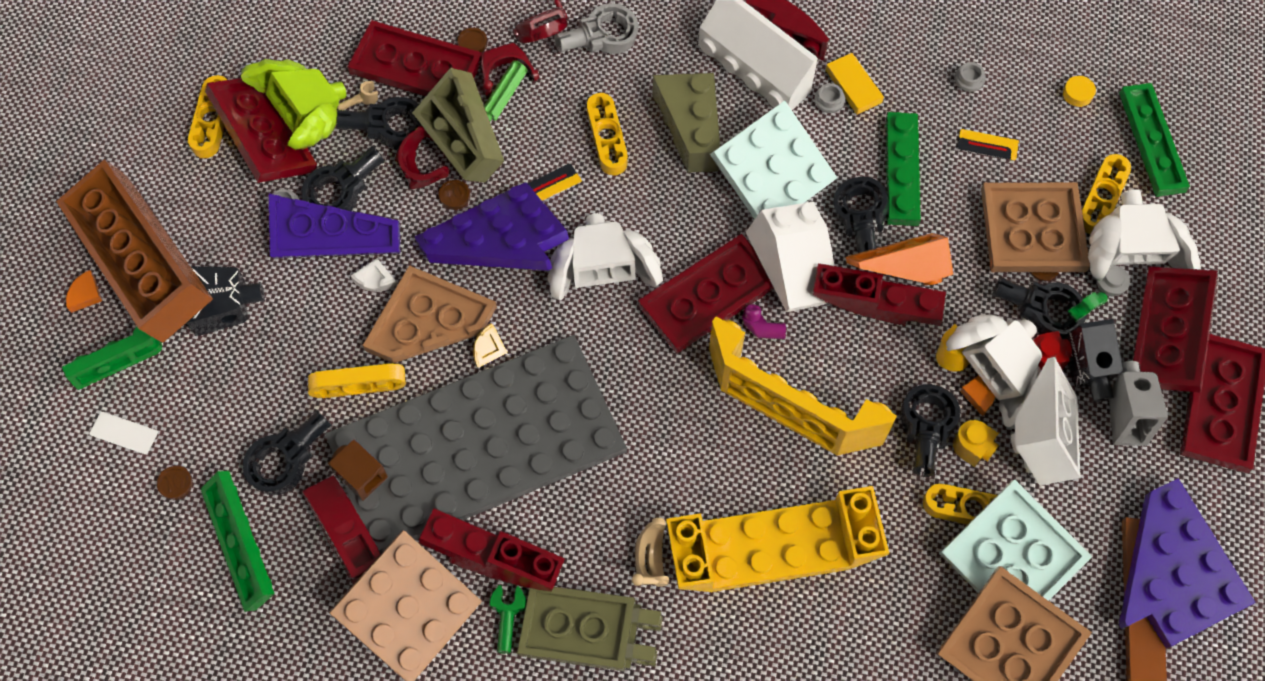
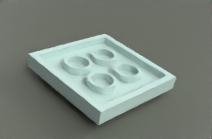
(773, 162)
(1021, 539)

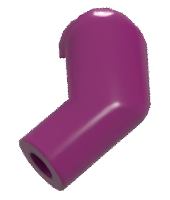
(759, 326)

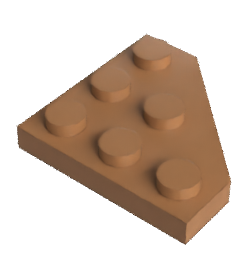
(426, 316)

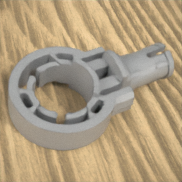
(594, 37)

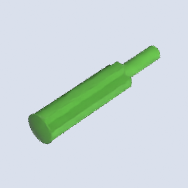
(504, 90)

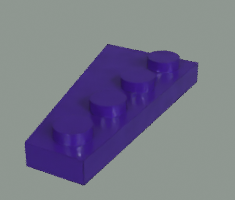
(323, 231)

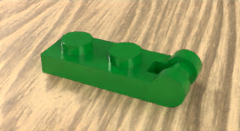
(111, 359)

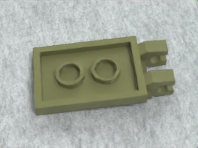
(586, 629)

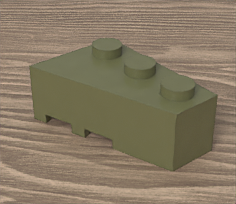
(691, 115)
(460, 126)

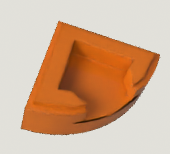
(83, 292)
(978, 395)

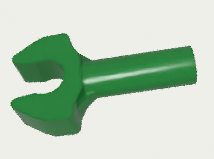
(1087, 305)
(507, 615)

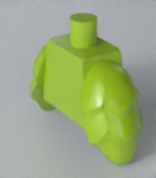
(299, 96)

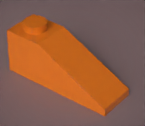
(917, 259)

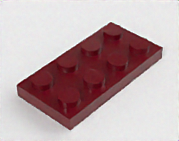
(408, 58)
(258, 131)
(708, 289)
(1176, 326)
(1226, 414)

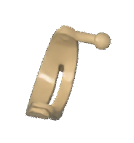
(652, 538)

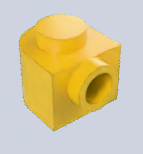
(950, 360)
(975, 442)

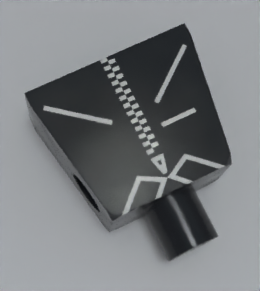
(229, 299)
(1095, 357)

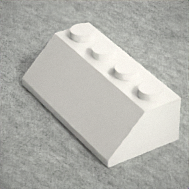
(758, 52)

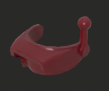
(526, 32)
(503, 55)
(406, 159)

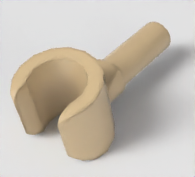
(365, 96)

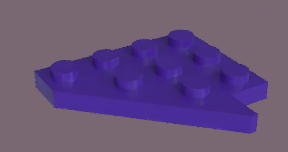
(499, 232)
(1179, 570)

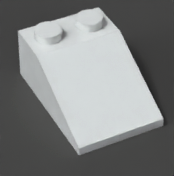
(790, 246)
(1049, 428)

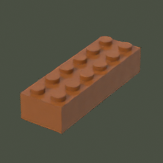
(134, 251)

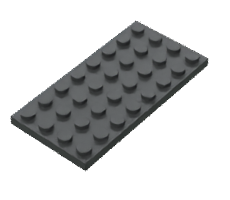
(483, 440)

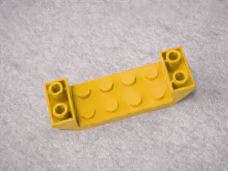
(791, 407)
(777, 543)

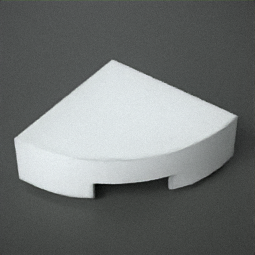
(374, 277)

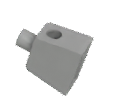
(1136, 407)

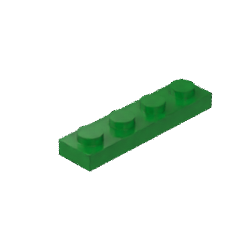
(1154, 140)
(903, 169)
(237, 541)

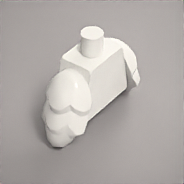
(1140, 236)
(600, 256)
(1002, 357)

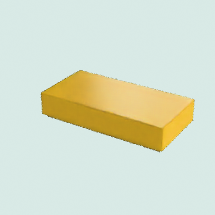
(855, 83)

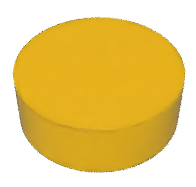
(1079, 91)

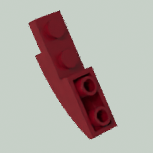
(794, 23)
(878, 299)
(342, 527)
(491, 555)

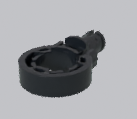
(376, 117)
(347, 175)
(862, 219)
(1033, 303)
(929, 432)
(295, 448)

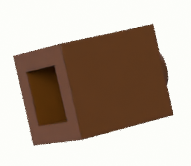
(357, 469)

